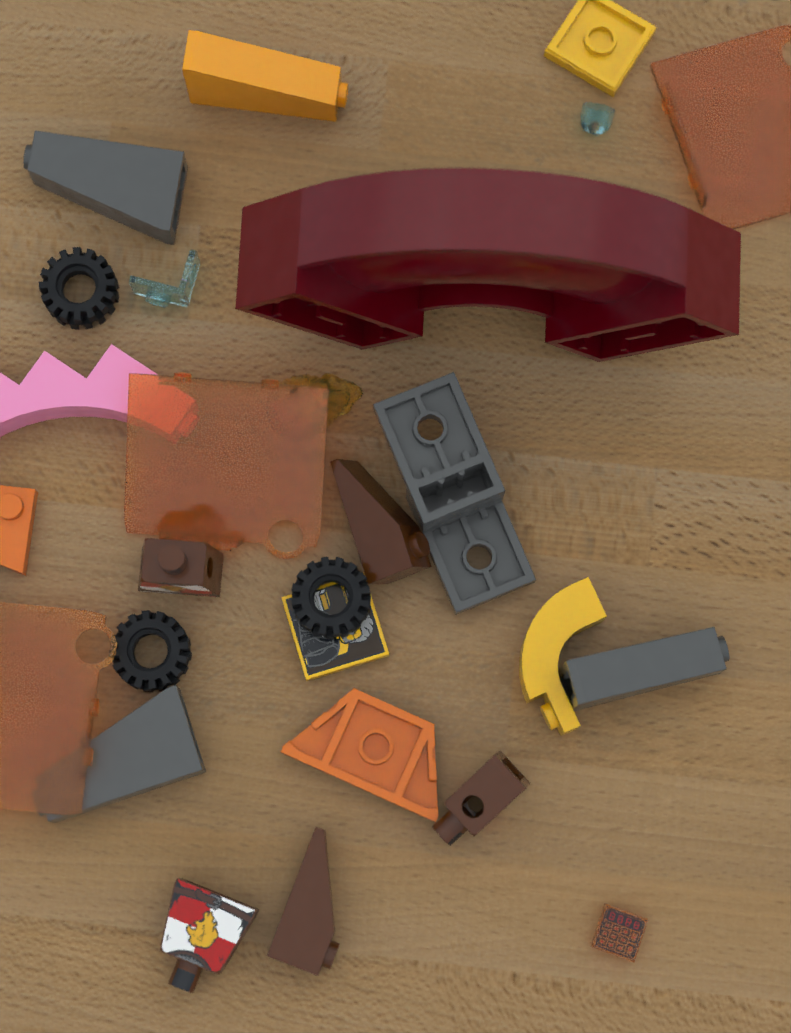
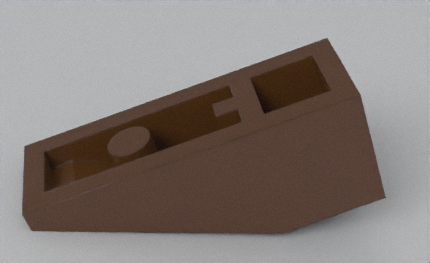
(383, 532)
(308, 918)

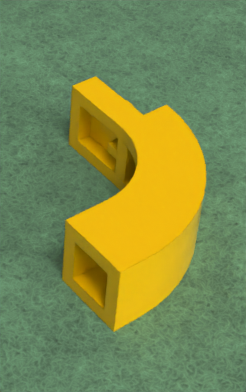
(555, 623)

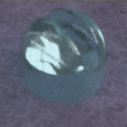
(596, 118)

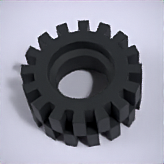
(79, 264)
(331, 571)
(175, 662)

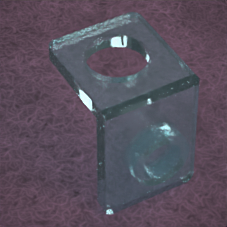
(163, 294)

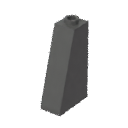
(116, 179)
(643, 668)
(141, 753)

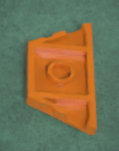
(374, 750)

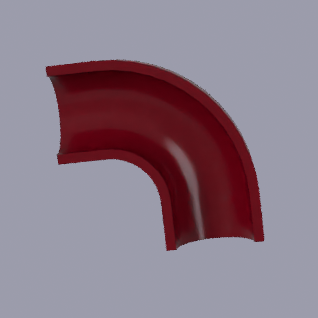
(591, 256)

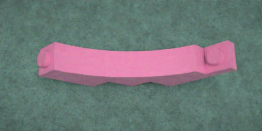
(58, 391)

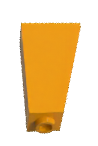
(260, 79)

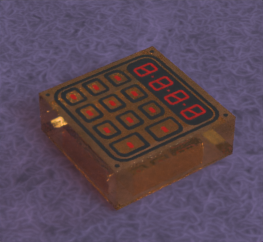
(619, 932)

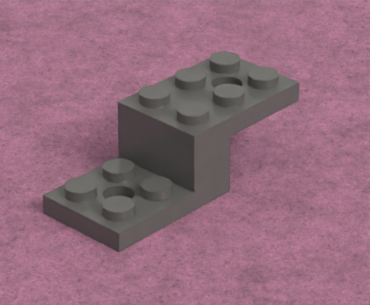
(454, 492)

